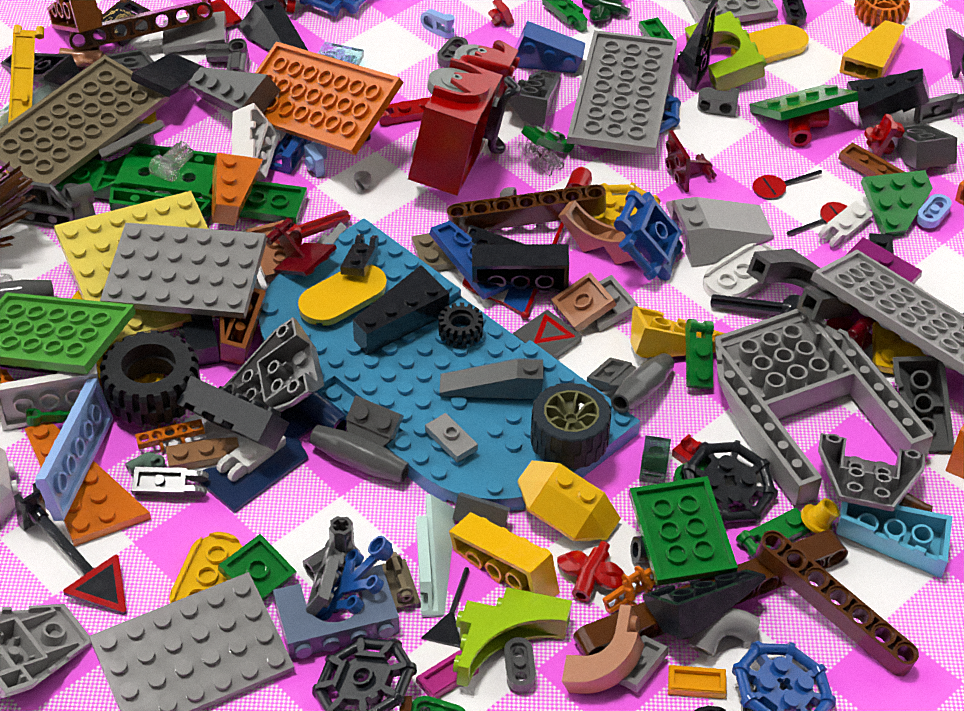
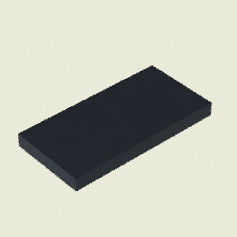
(166, 74)

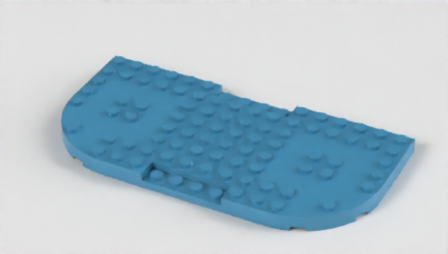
(408, 375)

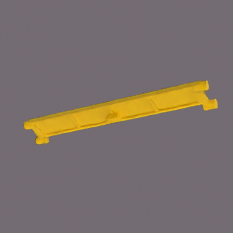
(22, 70)

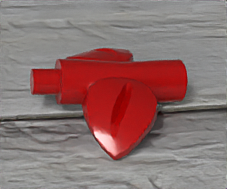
(591, 570)

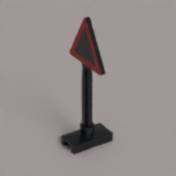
(98, 585)

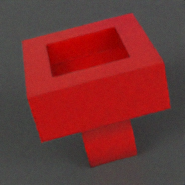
(500, 13)
(685, 449)

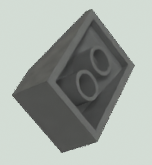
(926, 147)

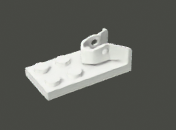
(43, 393)

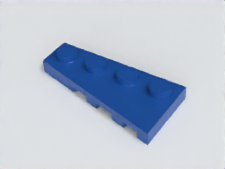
(458, 248)

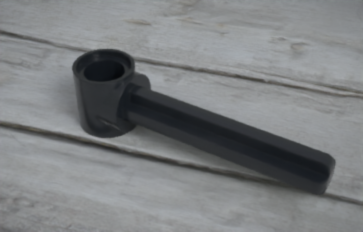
(754, 305)

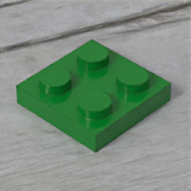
(263, 562)

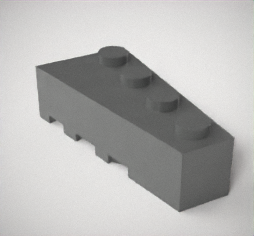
(234, 88)

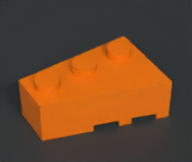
(232, 185)

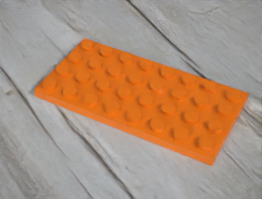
(326, 97)

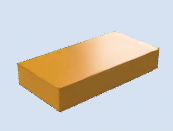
(696, 681)

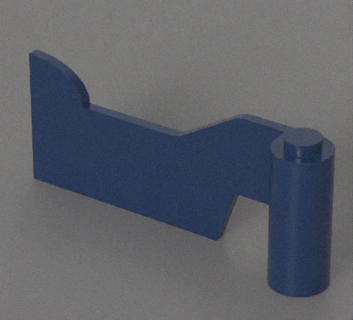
(302, 419)

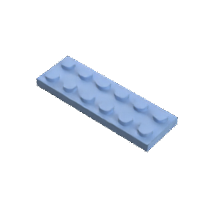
(74, 450)

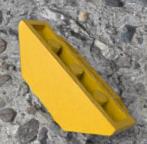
(567, 502)

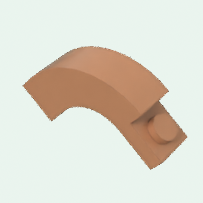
(611, 665)

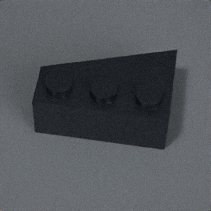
(891, 95)

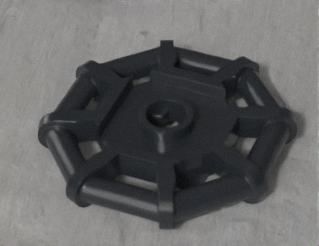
(742, 476)
(368, 663)

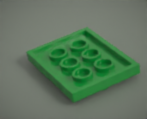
(803, 102)
(682, 531)

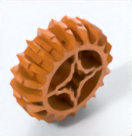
(878, 11)

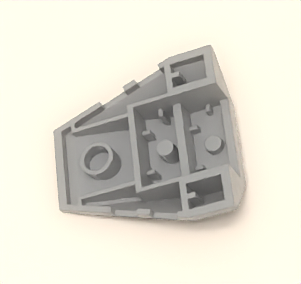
(718, 227)
(36, 645)

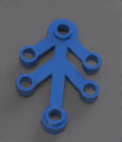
(350, 582)

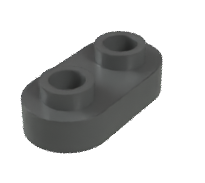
(448, 50)
(519, 666)

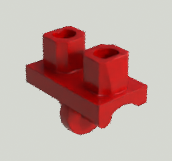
(880, 136)

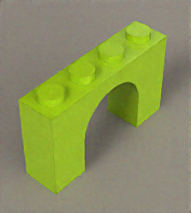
(740, 68)

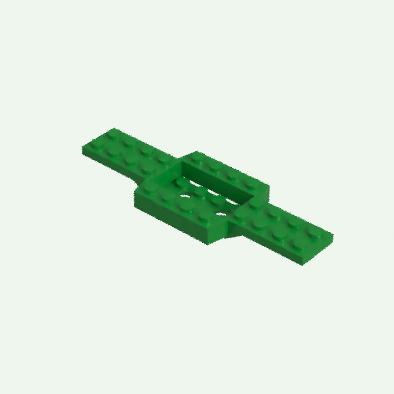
(109, 179)

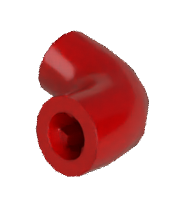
(800, 126)

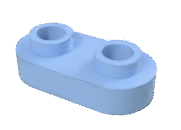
(934, 211)

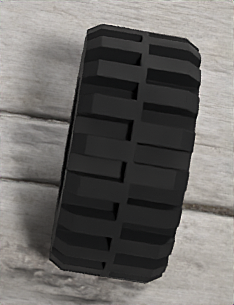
(145, 355)

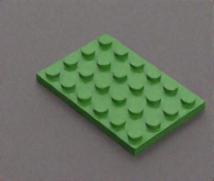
(58, 331)

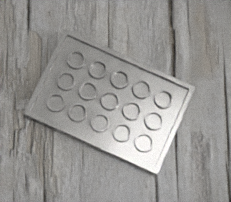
(185, 269)
(193, 650)

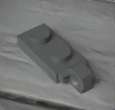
(939, 108)
(324, 581)

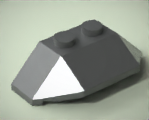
(48, 207)

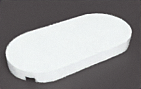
(730, 276)

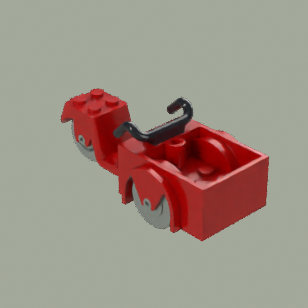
(463, 113)

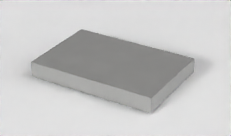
(195, 35)
(132, 139)

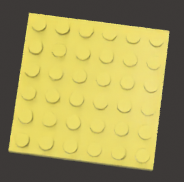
(93, 241)

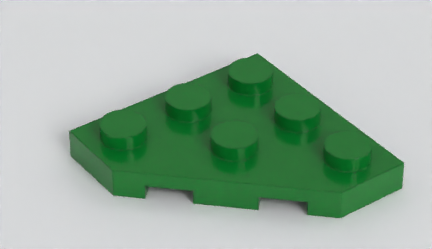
(896, 199)

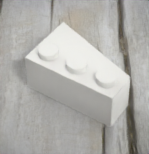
(254, 136)

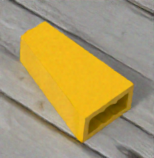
(874, 52)

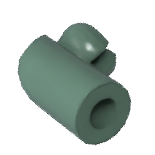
(145, 460)

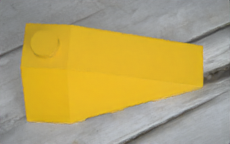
(657, 335)

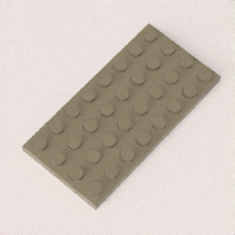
(76, 122)

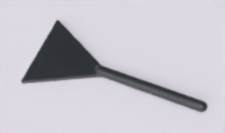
(445, 630)

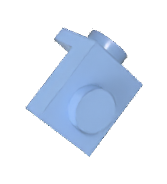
(314, 158)

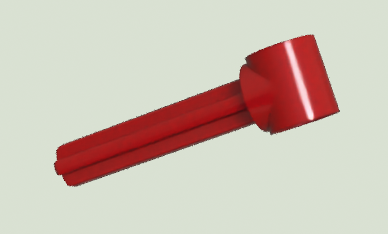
(316, 226)

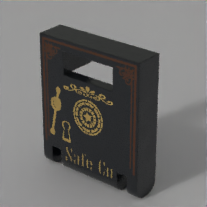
(123, 9)

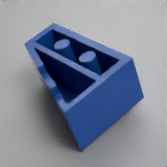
(548, 49)

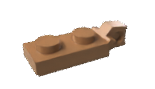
(200, 453)

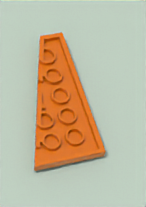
(100, 503)

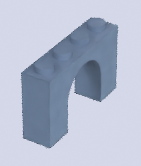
(309, 635)

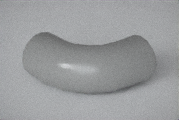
(733, 623)

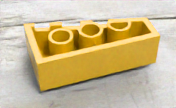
(505, 555)

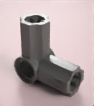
(233, 52)
(80, 199)
(340, 538)

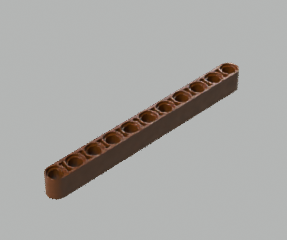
(822, 547)

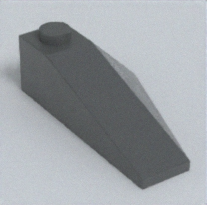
(925, 390)

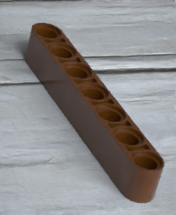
(151, 27)
(526, 208)
(840, 615)

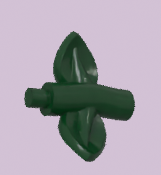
(604, 9)

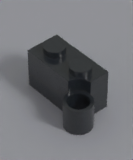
(202, 338)

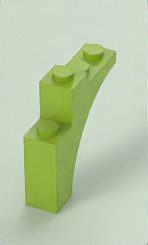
(517, 614)

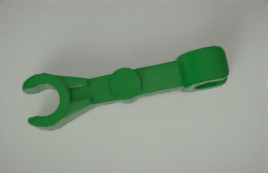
(35, 416)

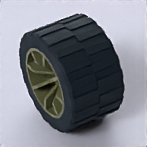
(570, 425)

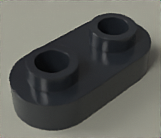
(794, 12)

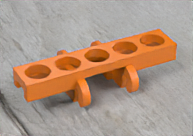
(161, 436)
(627, 588)

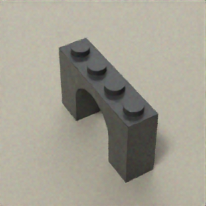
(795, 269)

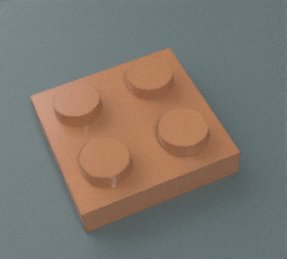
(583, 302)

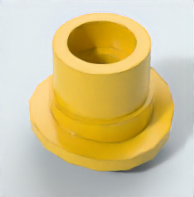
(820, 516)

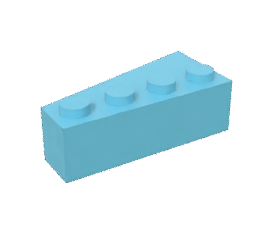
(905, 534)

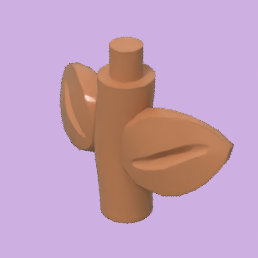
(84, 57)

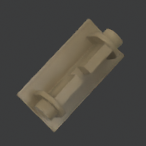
(400, 581)

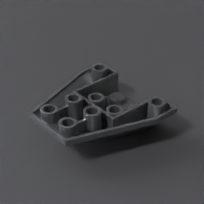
(280, 370)
(869, 481)

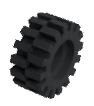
(461, 335)

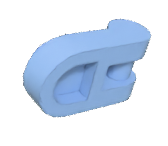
(432, 21)

